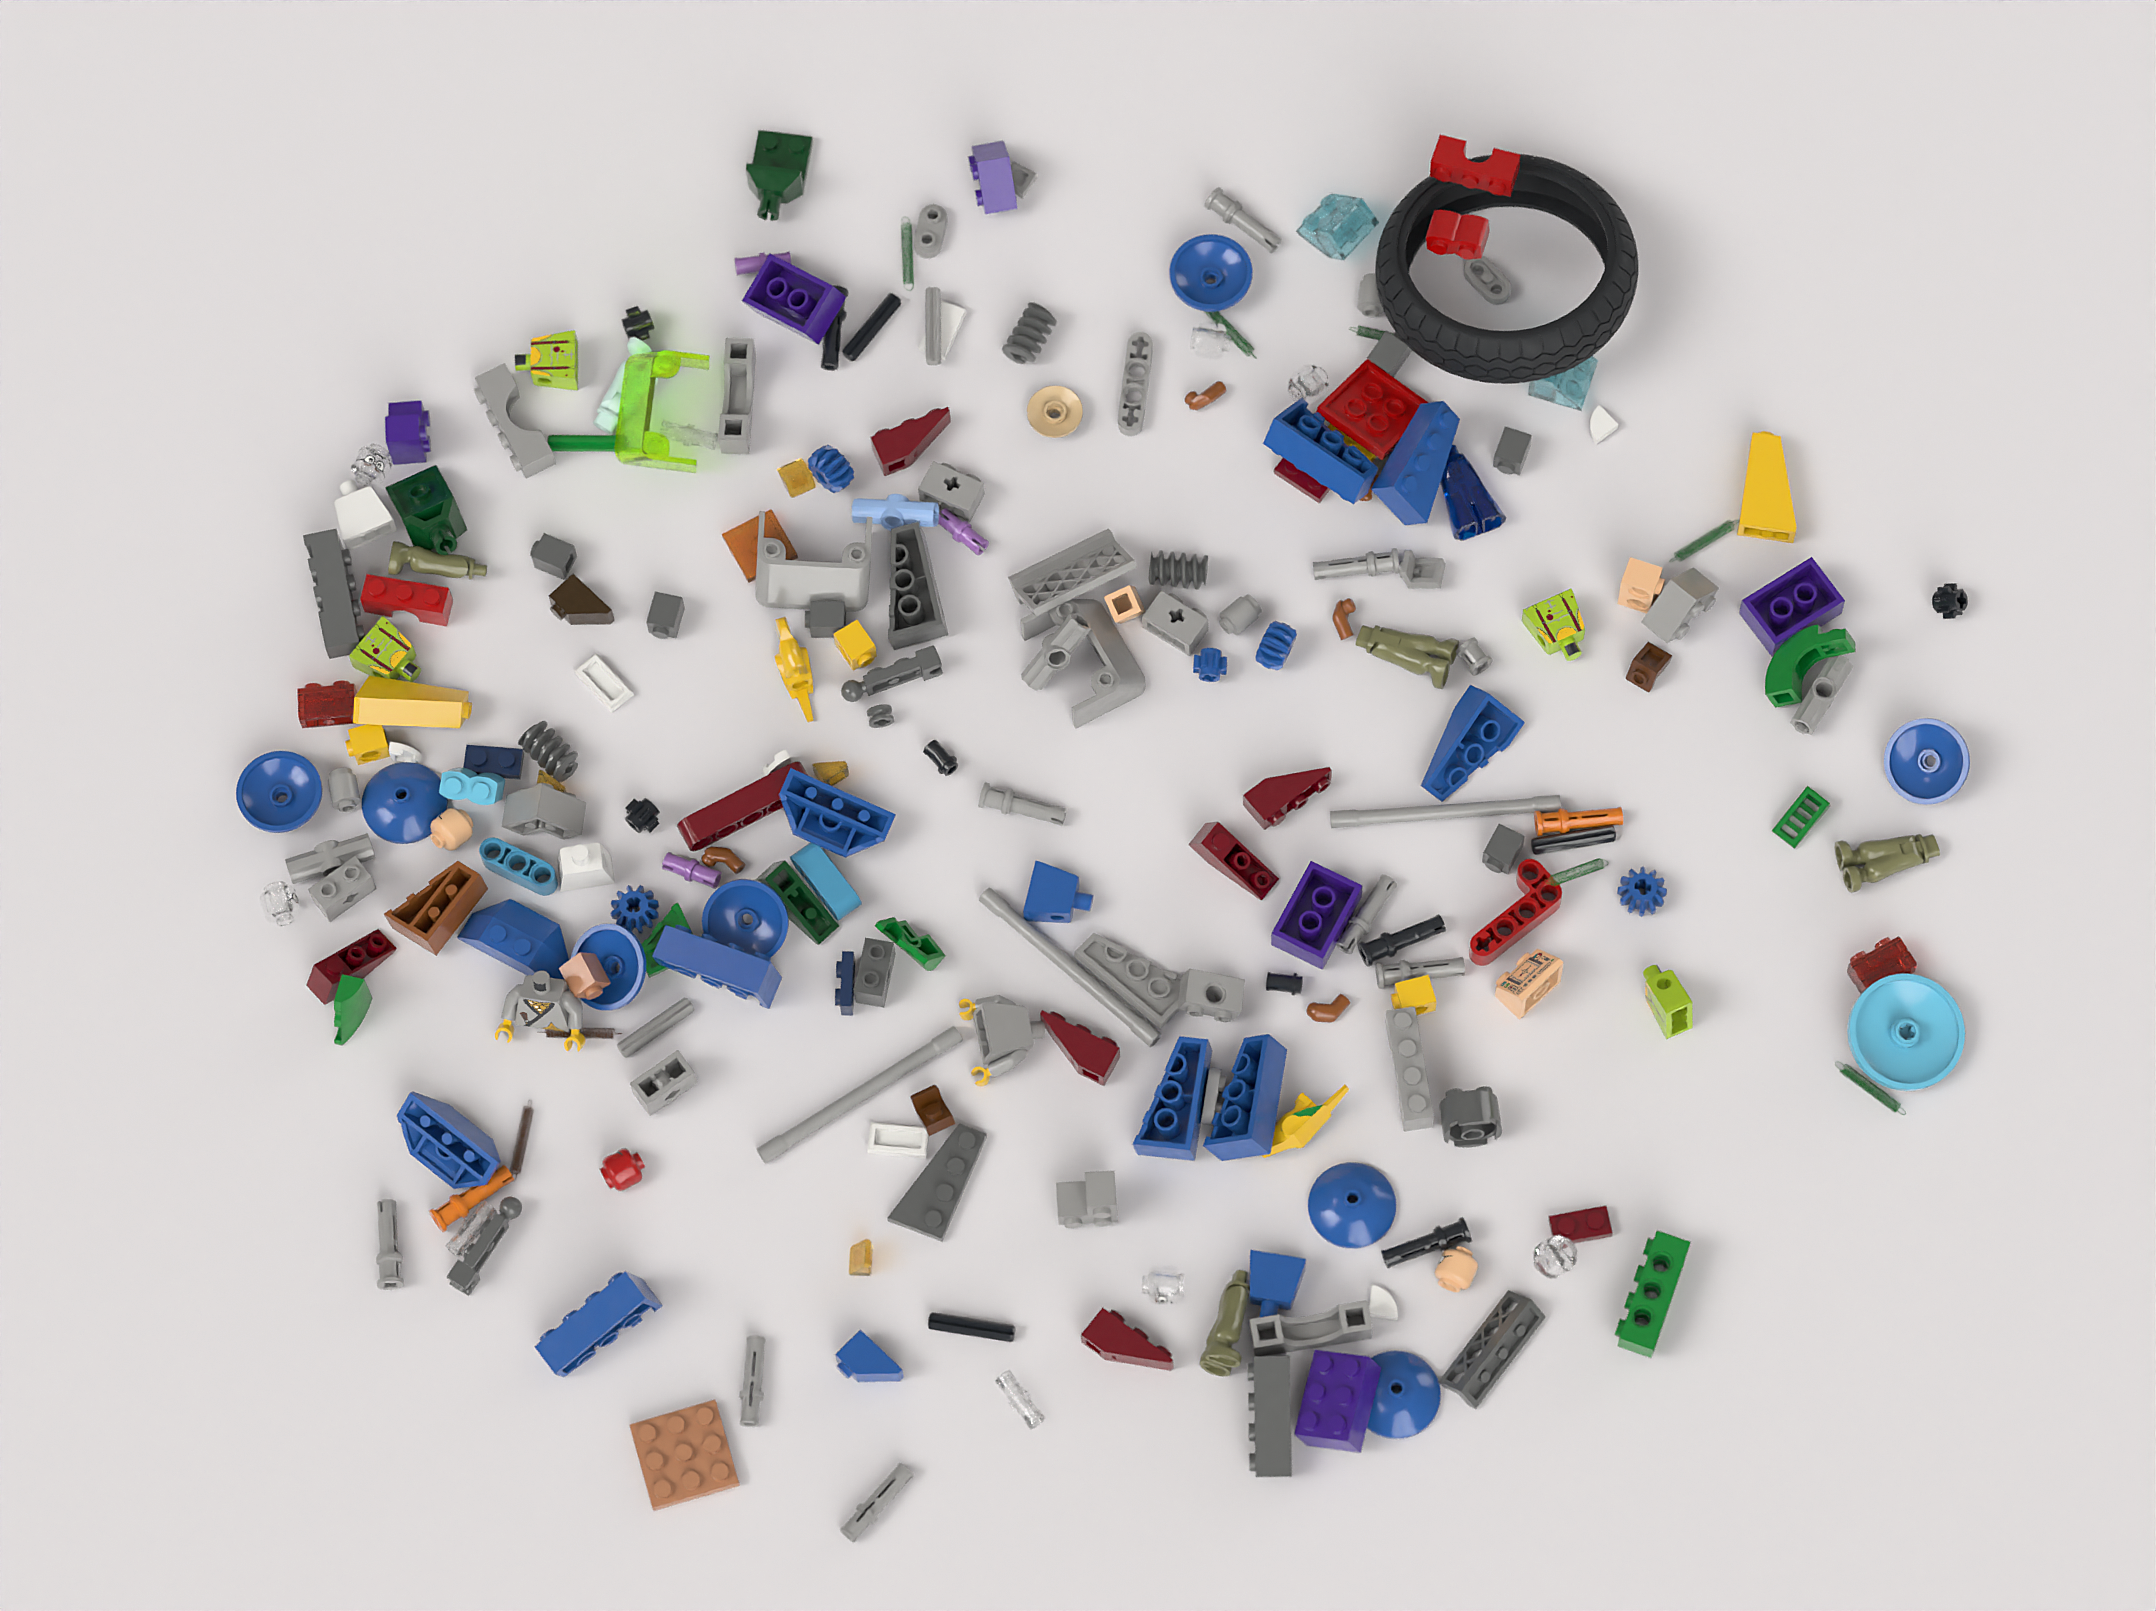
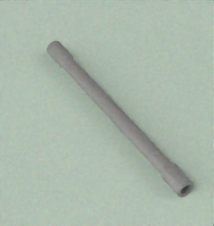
(1353, 818)
(1137, 1025)
(782, 1142)

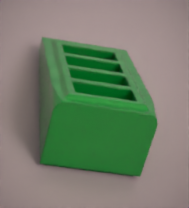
(1815, 798)

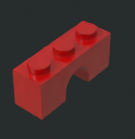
(1493, 175)
(427, 602)

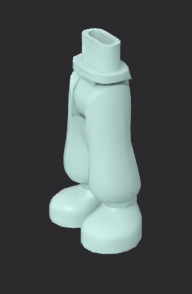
(609, 407)

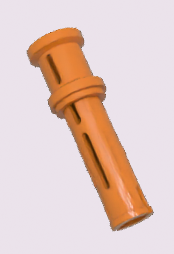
(1564, 820)
(459, 1205)

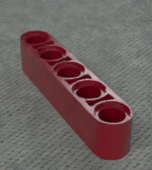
(735, 810)

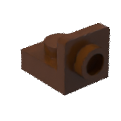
(1648, 666)
(932, 1110)

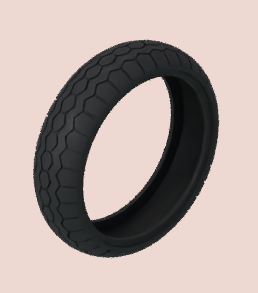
(1514, 354)

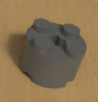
(1470, 1117)

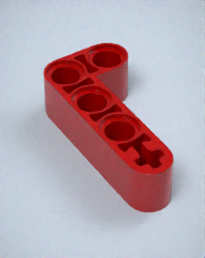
(1512, 919)

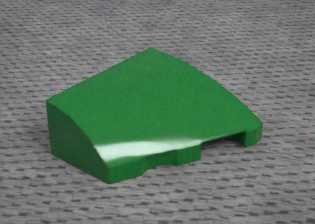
(920, 948)
(350, 1007)

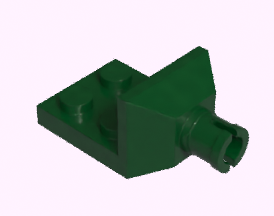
(778, 170)
(428, 510)

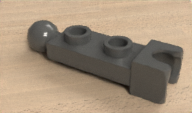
(925, 665)
(465, 1274)

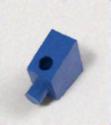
(1054, 895)
(1274, 1281)

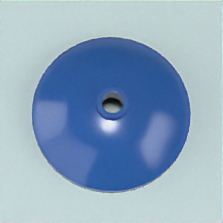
(1210, 258)
(1908, 767)
(277, 776)
(407, 818)
(725, 911)
(614, 946)
(1352, 1223)
(1411, 1409)

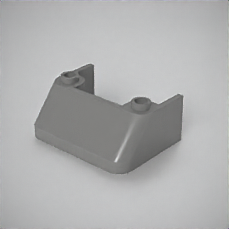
(797, 583)
(1118, 679)

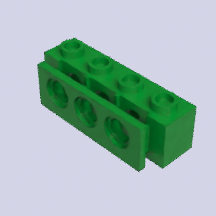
(1671, 1254)

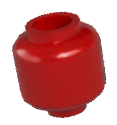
(622, 1169)

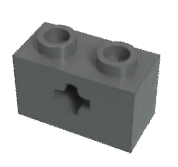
(874, 972)

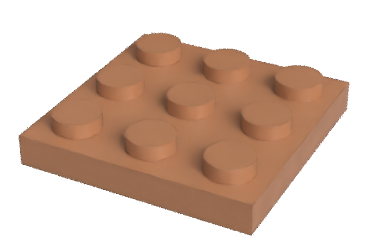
(684, 1455)

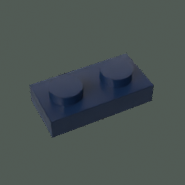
(496, 760)
(845, 995)

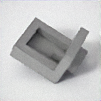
(1421, 571)

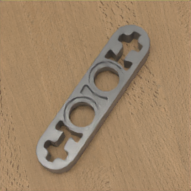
(1137, 384)

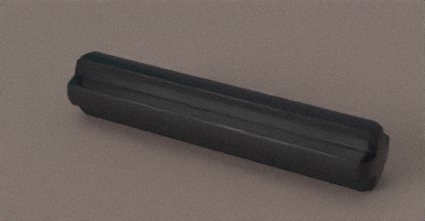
(871, 327)
(1573, 839)
(971, 1327)

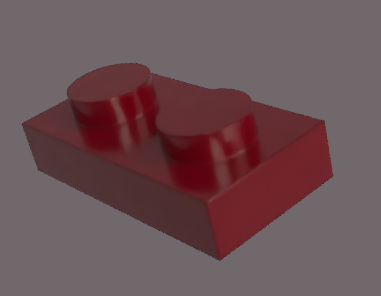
(1300, 480)
(1582, 1224)

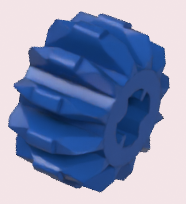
(830, 468)
(1276, 645)
(1652, 888)
(635, 899)

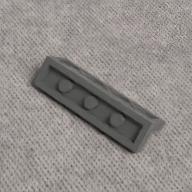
(1497, 1349)

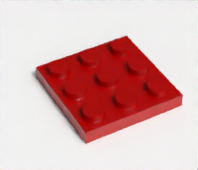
(1371, 408)

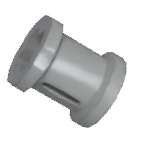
(1474, 656)

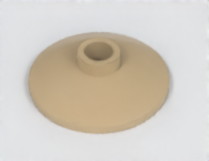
(1054, 400)

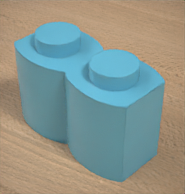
(478, 788)

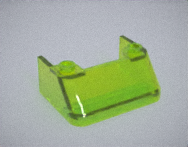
(633, 440)

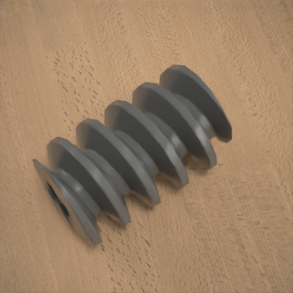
(1029, 333)
(1178, 570)
(548, 751)

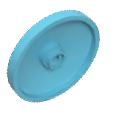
(1906, 1032)

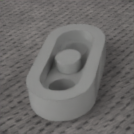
(930, 229)
(1489, 280)
(1215, 1084)

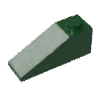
(800, 902)

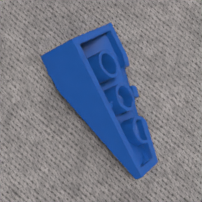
(1472, 736)

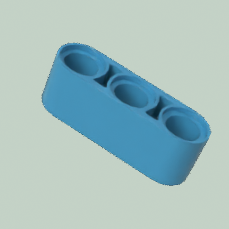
(512, 855)
(826, 880)

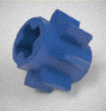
(1210, 664)

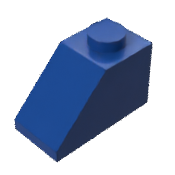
(866, 1361)

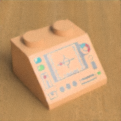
(1529, 981)

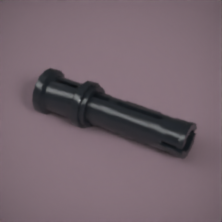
(832, 338)
(1389, 944)
(1440, 1239)

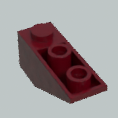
(904, 444)
(1278, 795)
(1233, 859)
(353, 960)
(1087, 1053)
(1117, 1342)

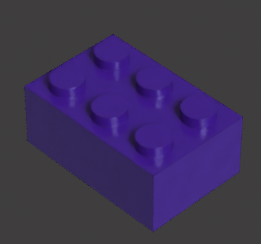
(794, 299)
(1791, 604)
(1316, 915)
(1337, 1401)

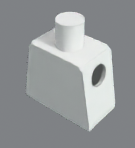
(361, 515)
(584, 867)

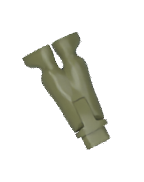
(431, 562)
(1410, 651)
(1882, 858)
(1226, 1331)

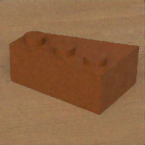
(439, 908)

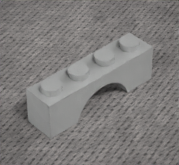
(738, 396)
(529, 448)
(1409, 1068)
(1286, 1334)

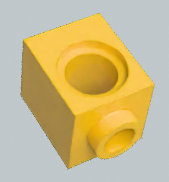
(855, 645)
(367, 743)
(1416, 993)

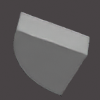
(1022, 178)

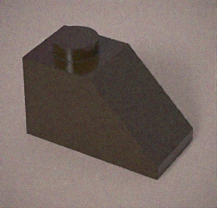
(579, 604)

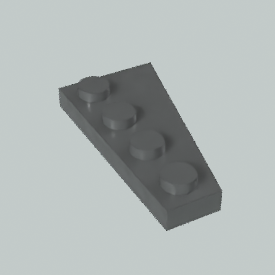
(938, 1189)

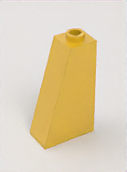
(1766, 495)
(410, 704)

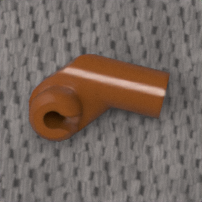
(1327, 1012)

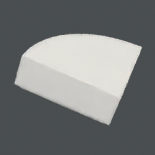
(1601, 424)
(404, 753)
(781, 759)
(1382, 1304)

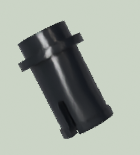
(945, 763)
(1284, 983)

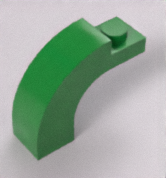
(1797, 656)

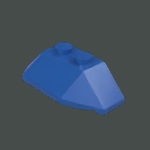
(832, 816)
(517, 938)
(447, 1142)

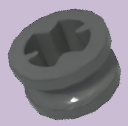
(880, 716)

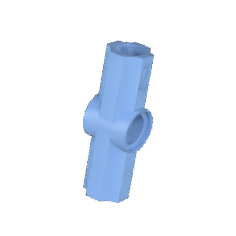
(895, 511)

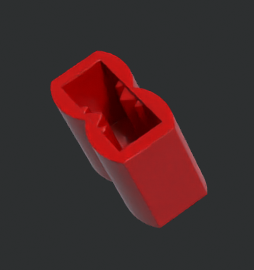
(1457, 234)

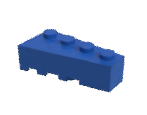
(1320, 452)
(1417, 463)
(718, 964)
(1251, 1101)
(1176, 1112)
(596, 1322)

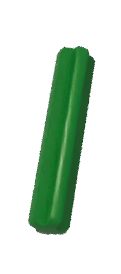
(582, 443)

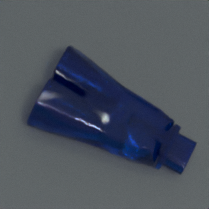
(1467, 499)

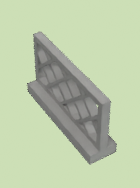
(1062, 568)

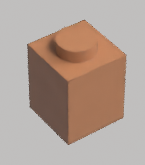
(585, 976)

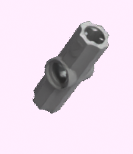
(1049, 662)
(1814, 705)
(328, 857)

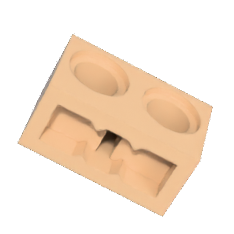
(1640, 585)

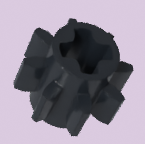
(637, 323)
(1949, 601)
(642, 815)

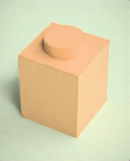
(1125, 604)

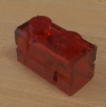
(326, 704)
(1886, 959)

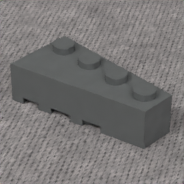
(334, 592)
(914, 596)
(1271, 1416)

